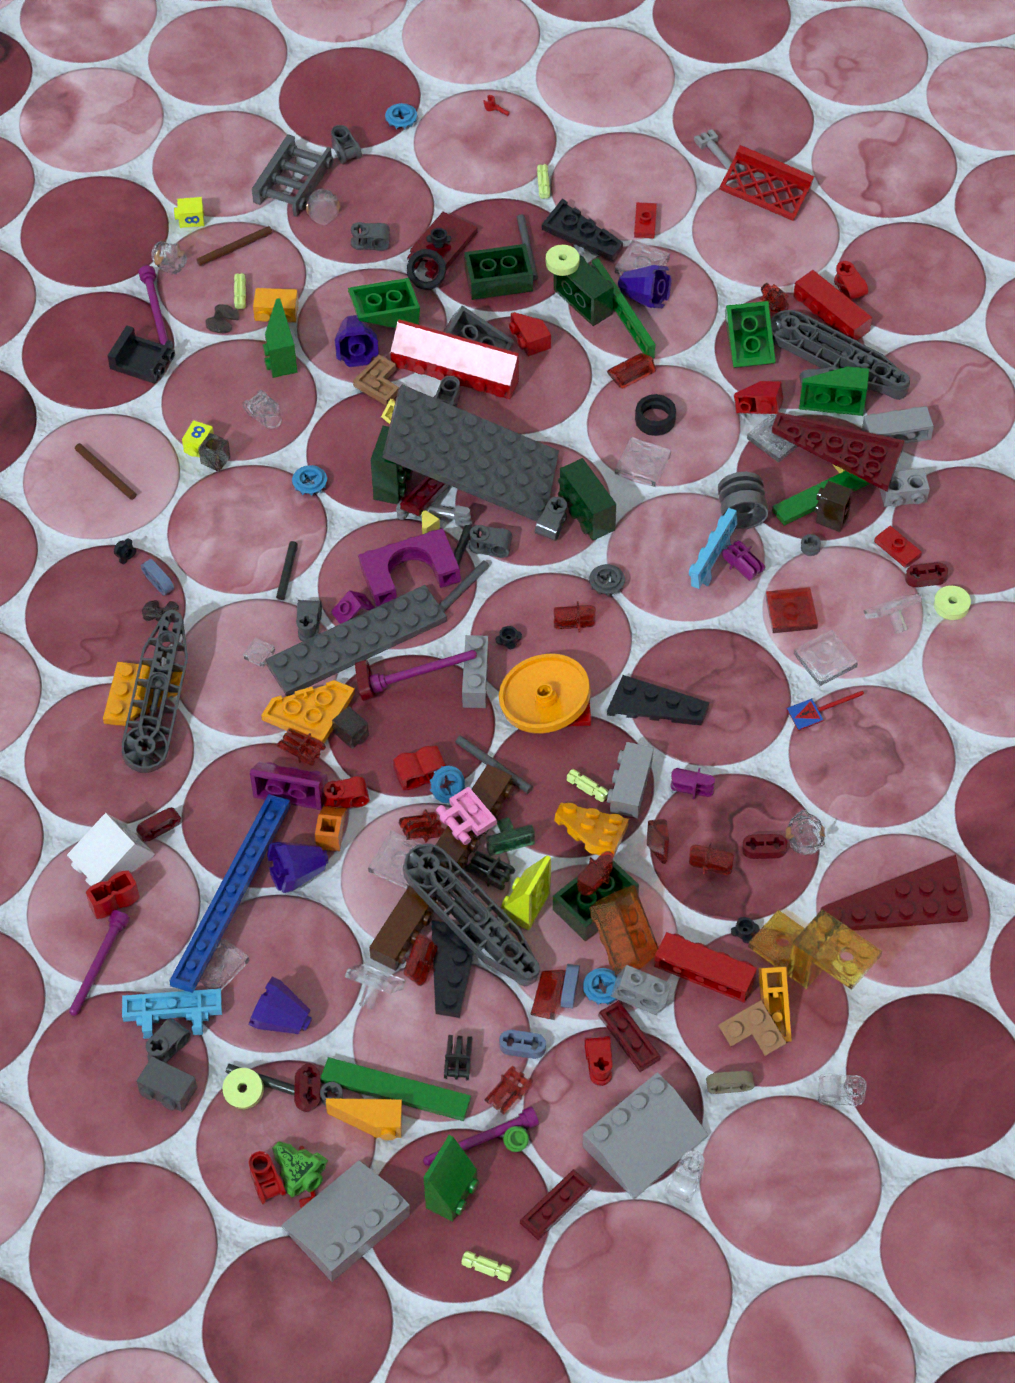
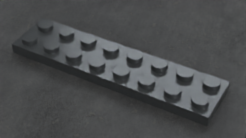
(356, 640)

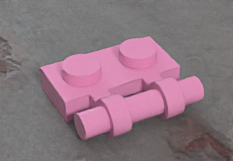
(471, 810)

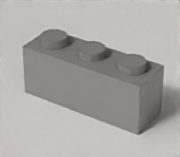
(906, 424)
(475, 673)
(630, 779)

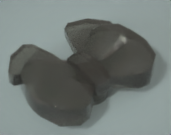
(218, 321)
(152, 611)

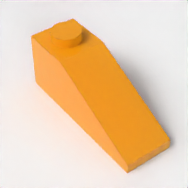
(775, 997)
(374, 1116)

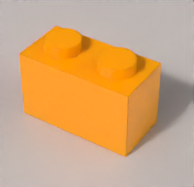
(265, 300)

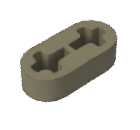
(730, 1082)

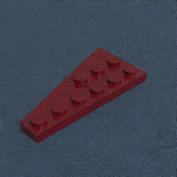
(855, 451)
(914, 899)

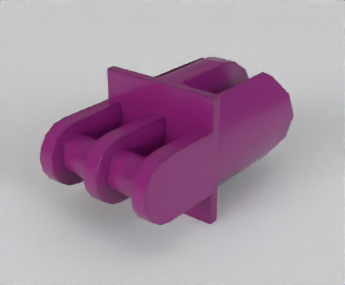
(743, 560)
(692, 782)

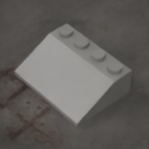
(644, 1135)
(347, 1219)

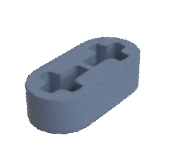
(157, 577)
(570, 986)
(522, 1044)

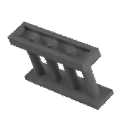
(279, 163)

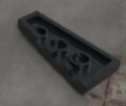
(573, 227)
(652, 701)
(451, 967)

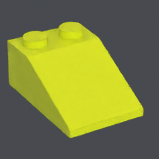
(529, 894)

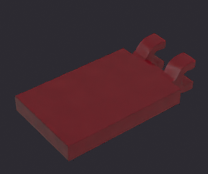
(460, 233)

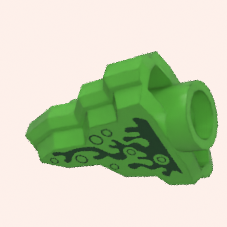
(299, 1168)

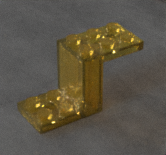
(815, 949)

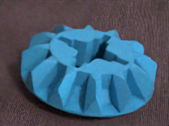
(406, 111)
(312, 473)
(449, 773)
(591, 984)

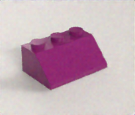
(291, 783)

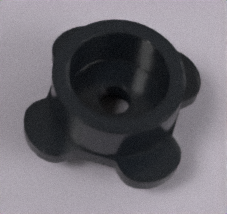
(438, 237)
(124, 550)
(508, 631)
(745, 923)

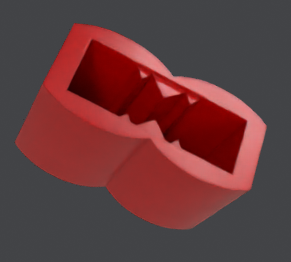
(418, 767)
(110, 895)

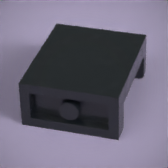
(140, 356)

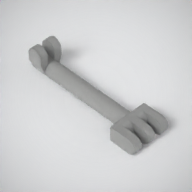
(710, 141)
(460, 514)

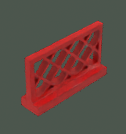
(772, 171)

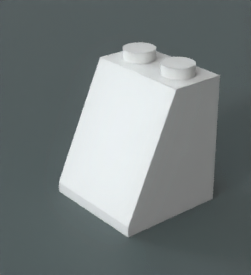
(108, 850)

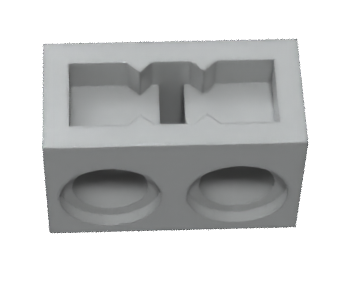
(906, 488)
(641, 989)

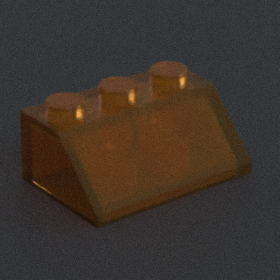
(624, 929)

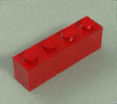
(832, 306)
(705, 966)

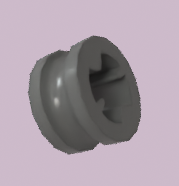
(810, 551)
(334, 1088)

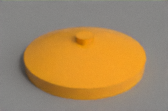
(544, 693)

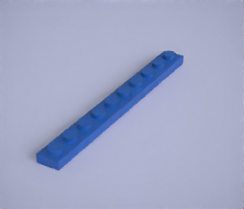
(229, 894)

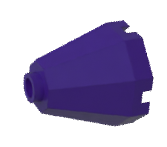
(647, 285)
(355, 342)
(295, 864)
(280, 1010)

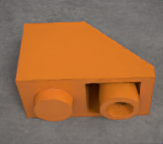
(330, 828)

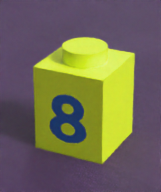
(189, 212)
(194, 437)

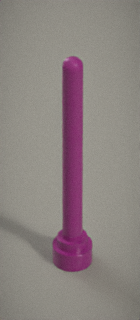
(148, 276)
(379, 682)
(118, 921)
(526, 1119)

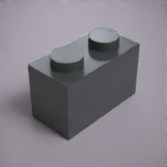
(166, 1084)

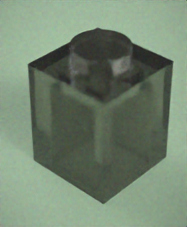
(214, 452)
(350, 727)

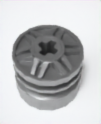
(745, 494)

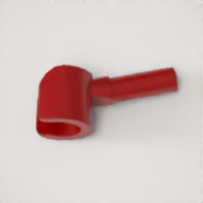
(491, 105)

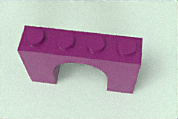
(429, 548)

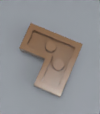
(373, 380)
(756, 1022)

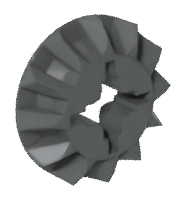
(602, 573)

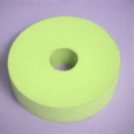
(562, 260)
(952, 594)
(254, 1090)

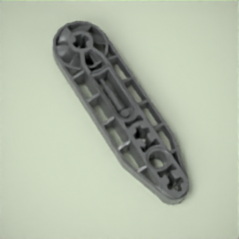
(830, 348)
(160, 681)
(470, 912)

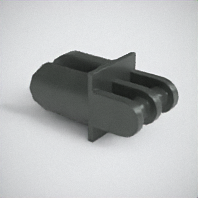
(489, 868)
(458, 1060)

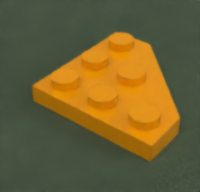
(122, 690)
(310, 709)
(595, 829)

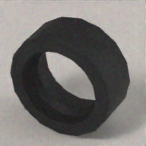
(431, 254)
(660, 402)

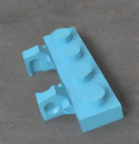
(717, 541)
(151, 1007)

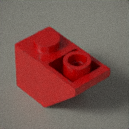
(530, 333)
(760, 398)

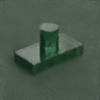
(509, 838)

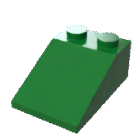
(386, 302)
(750, 334)
(279, 344)
(836, 391)
(449, 1180)

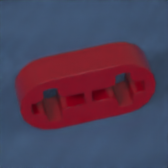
(926, 574)
(363, 672)
(158, 824)
(764, 846)
(304, 1087)

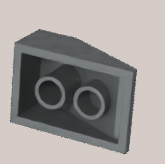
(470, 326)

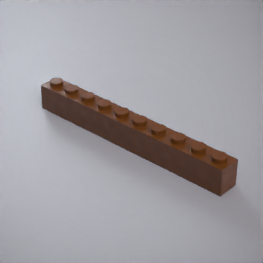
(412, 911)

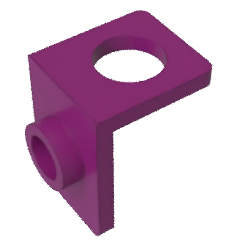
(350, 606)

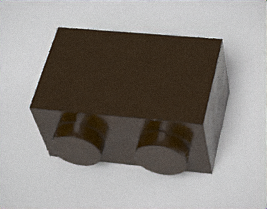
(833, 506)

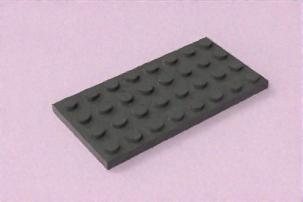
(470, 453)

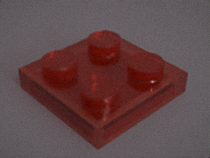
(791, 610)

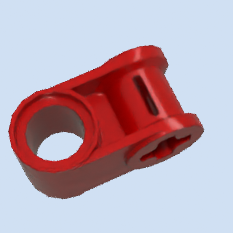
(850, 281)
(347, 793)
(599, 1056)
(266, 1181)

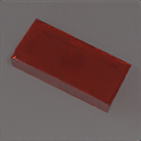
(632, 370)
(658, 839)
(548, 994)

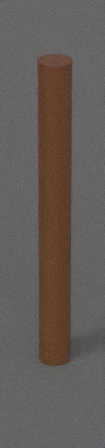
(234, 245)
(105, 471)

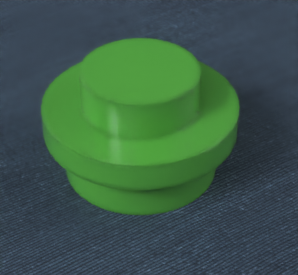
(515, 1139)

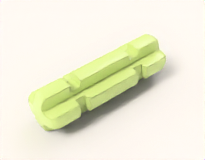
(543, 181)
(240, 291)
(587, 785)
(486, 1266)

